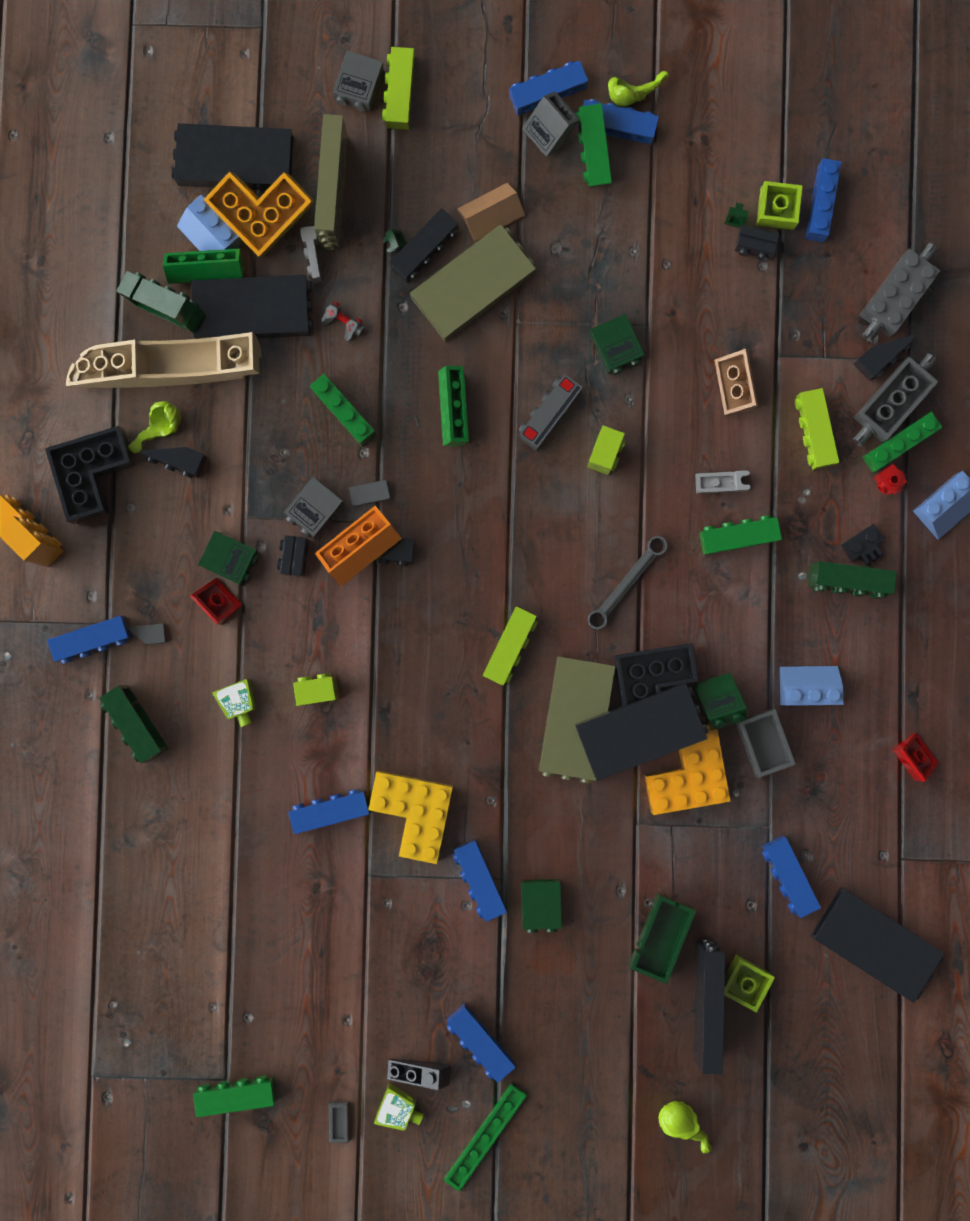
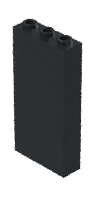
(211, 151)
(254, 304)
(641, 731)
(877, 945)
(709, 1006)

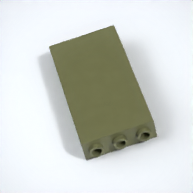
(331, 181)
(473, 282)
(577, 694)

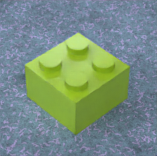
(779, 205)
(605, 450)
(316, 690)
(747, 983)

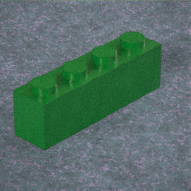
(595, 145)
(203, 265)
(453, 406)
(342, 410)
(902, 442)
(740, 536)
(234, 1097)

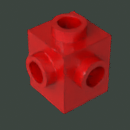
(890, 480)

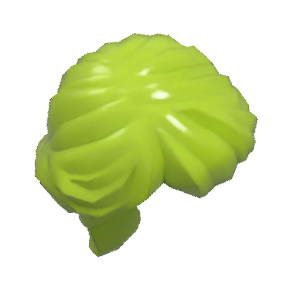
(625, 95)
(163, 422)
(681, 1122)

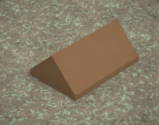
(491, 210)
(736, 382)

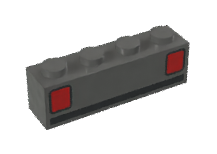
(550, 412)

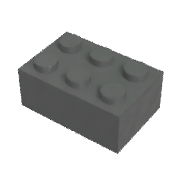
(765, 743)

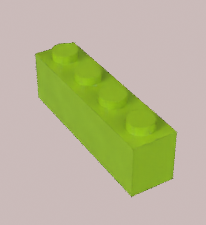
(399, 88)
(817, 429)
(509, 646)

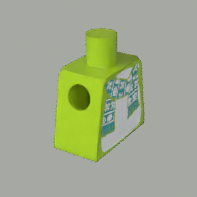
(237, 701)
(397, 1109)

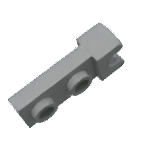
(310, 241)
(721, 482)

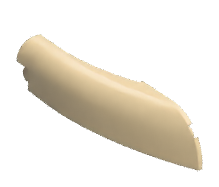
(166, 362)

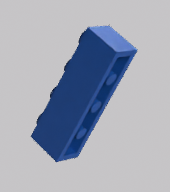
(563, 81)
(627, 122)
(823, 200)
(88, 639)
(329, 812)
(791, 877)
(480, 880)
(481, 1043)

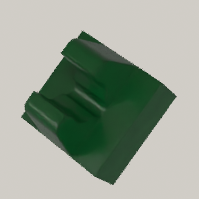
(736, 216)
(396, 240)

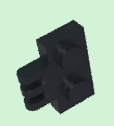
(864, 545)

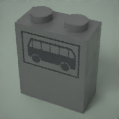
(358, 81)
(550, 123)
(313, 508)

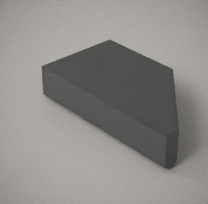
(150, 633)

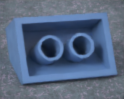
(206, 228)
(946, 505)
(811, 685)

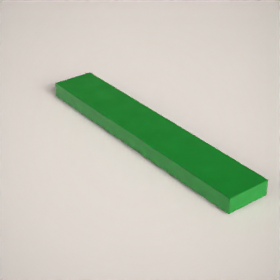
(485, 1137)

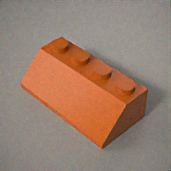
(358, 546)

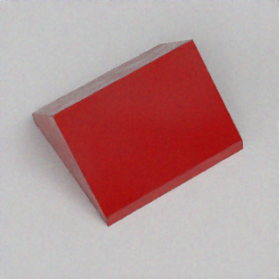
(216, 601)
(916, 757)

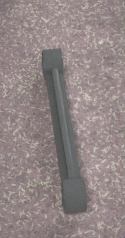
(627, 582)

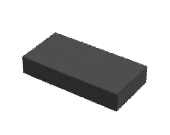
(369, 493)
(339, 1122)

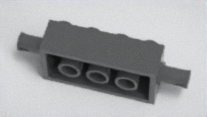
(899, 292)
(895, 399)

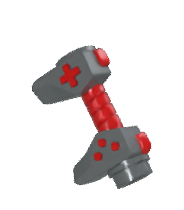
(353, 326)

